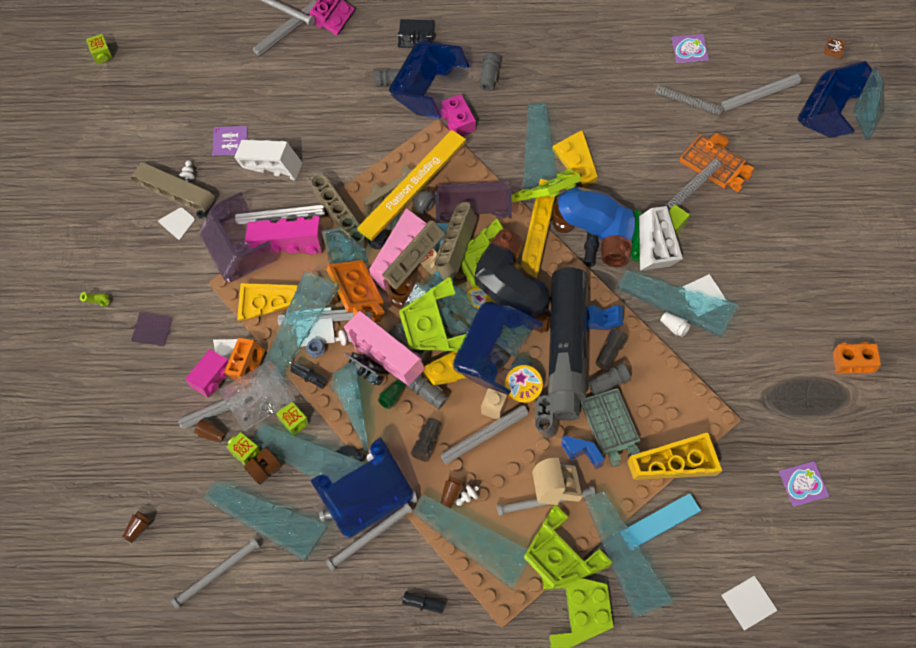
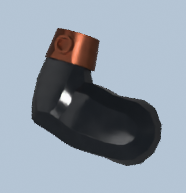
(508, 281)

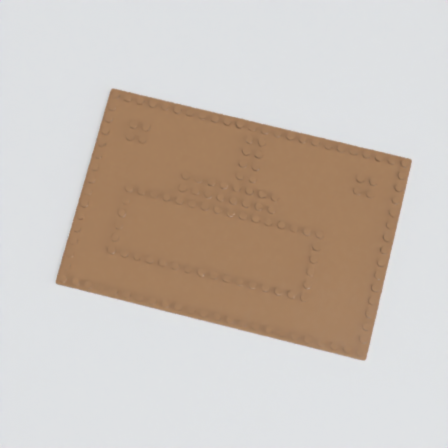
(662, 398)

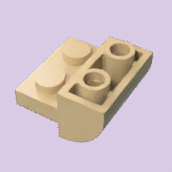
(556, 482)

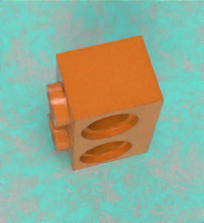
(244, 358)
(857, 362)

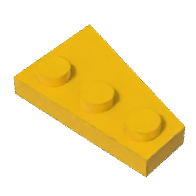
(576, 155)
(263, 299)
(442, 371)

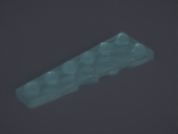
(538, 151)
(463, 302)
(304, 310)
(699, 310)
(304, 455)
(281, 526)
(635, 575)

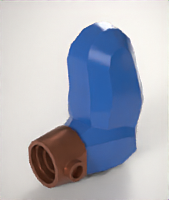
(603, 217)

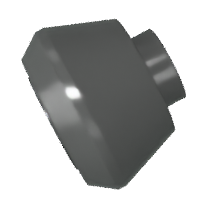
(424, 201)

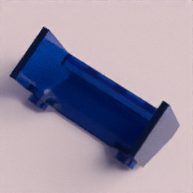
(418, 72)
(830, 96)
(479, 341)

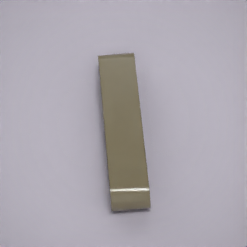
(172, 187)
(336, 205)
(455, 241)

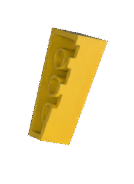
(679, 459)

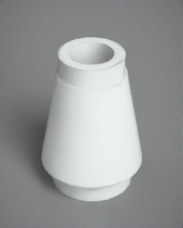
(676, 324)

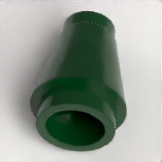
(390, 396)

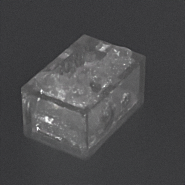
(257, 395)

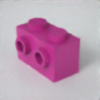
(458, 115)
(208, 373)

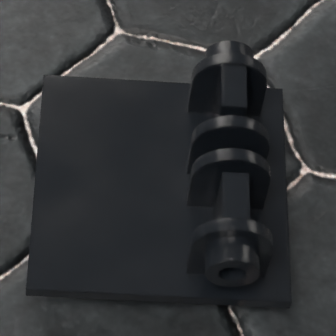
(414, 31)
(374, 371)

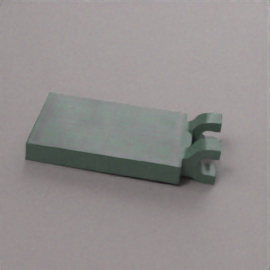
(611, 425)

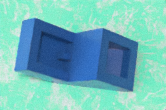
(604, 319)
(577, 447)

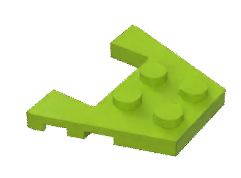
(552, 188)
(476, 248)
(423, 321)
(554, 557)
(587, 609)

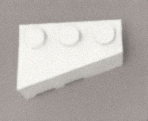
(269, 156)
(657, 240)

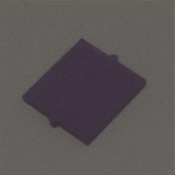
(151, 329)

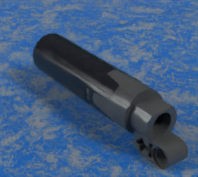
(566, 351)

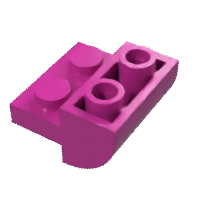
(331, 14)

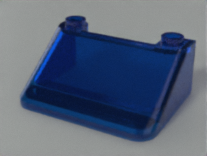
(366, 492)

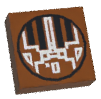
(834, 47)

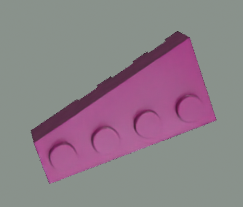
(287, 236)

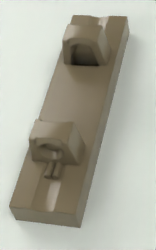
(379, 194)
(413, 254)

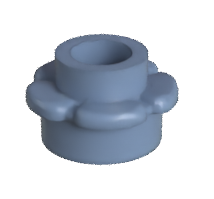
(315, 343)

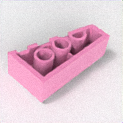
(403, 233)
(383, 348)

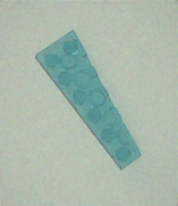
(485, 547)

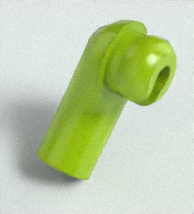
(95, 298)

